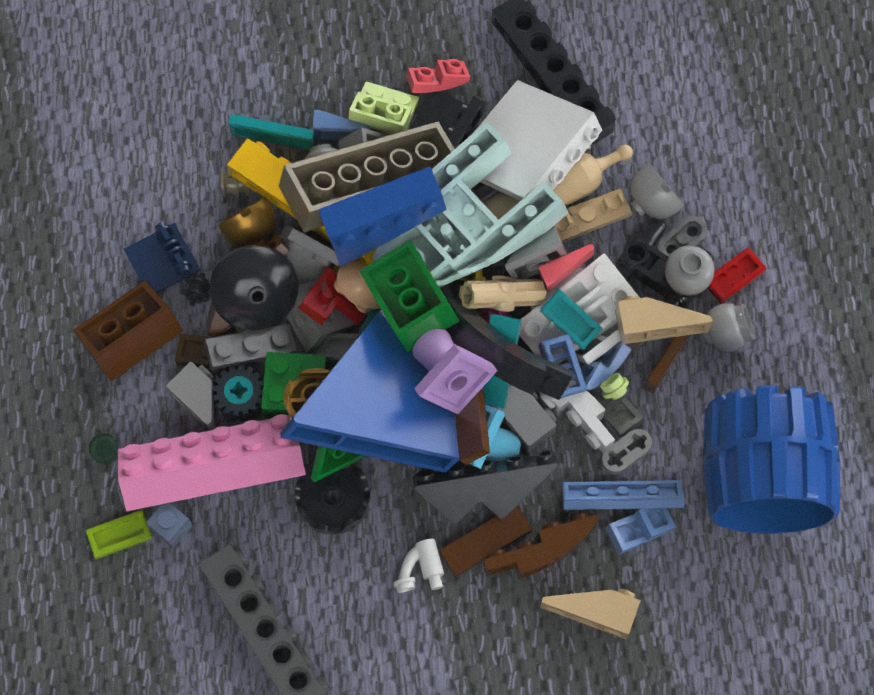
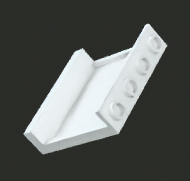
(544, 139)

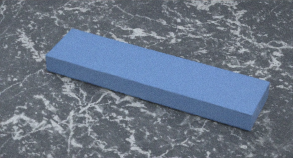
(622, 495)

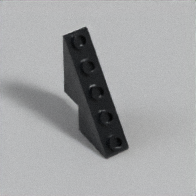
(497, 484)

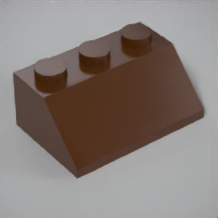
(128, 330)

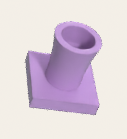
(453, 371)

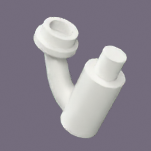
(430, 563)

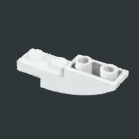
(583, 411)

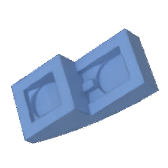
(607, 364)
(639, 528)

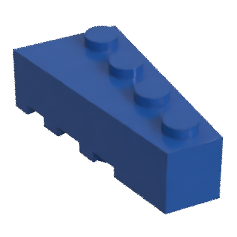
(381, 214)

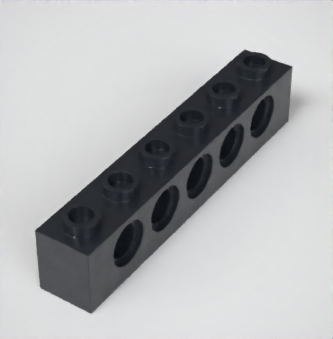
(521, 12)

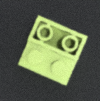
(383, 108)

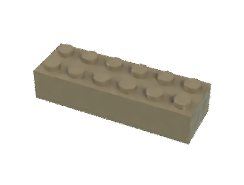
(358, 168)

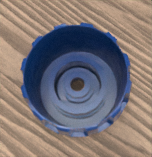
(771, 460)

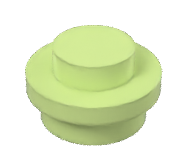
(614, 387)

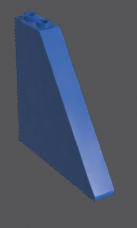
(373, 409)

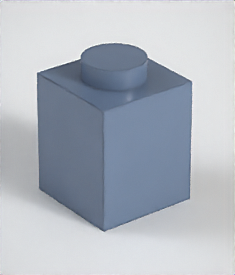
(169, 524)

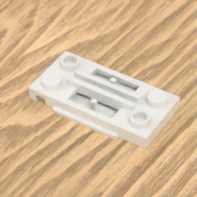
(593, 290)

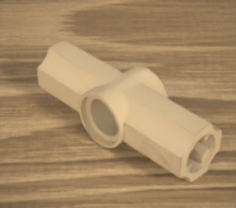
(502, 293)

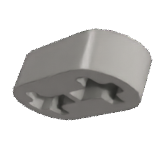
(622, 446)

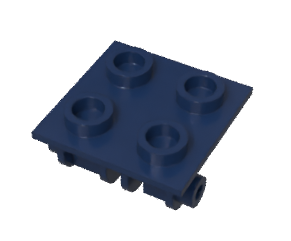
(162, 258)

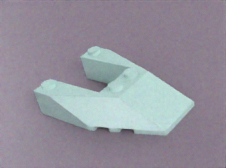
(467, 232)

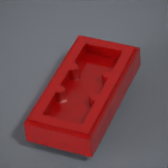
(736, 275)

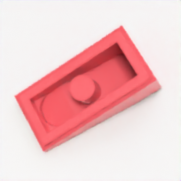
(560, 268)

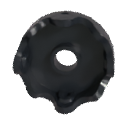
(333, 518)

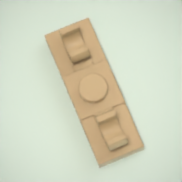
(593, 215)

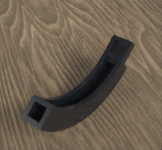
(513, 362)

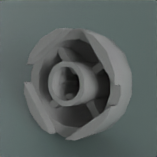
(653, 194)

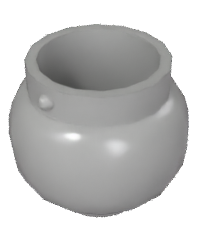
(689, 270)
(729, 327)

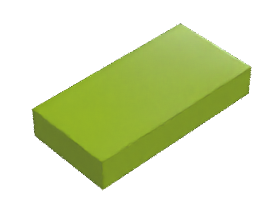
(119, 534)

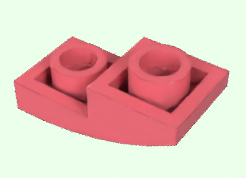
(445, 76)

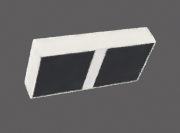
(599, 345)

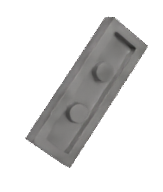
(248, 346)

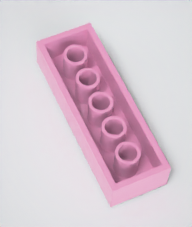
(208, 463)

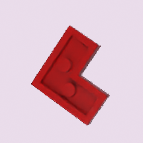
(324, 298)

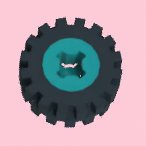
(242, 403)

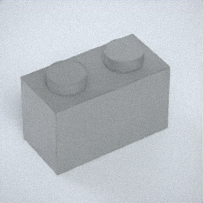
(528, 418)

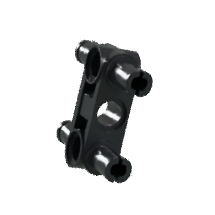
(652, 265)

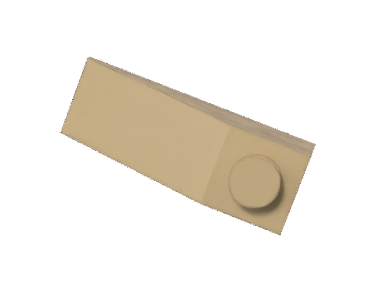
(652, 320)
(603, 610)

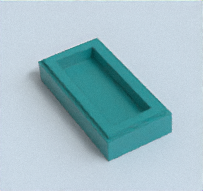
(570, 319)

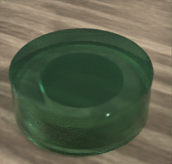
(104, 448)

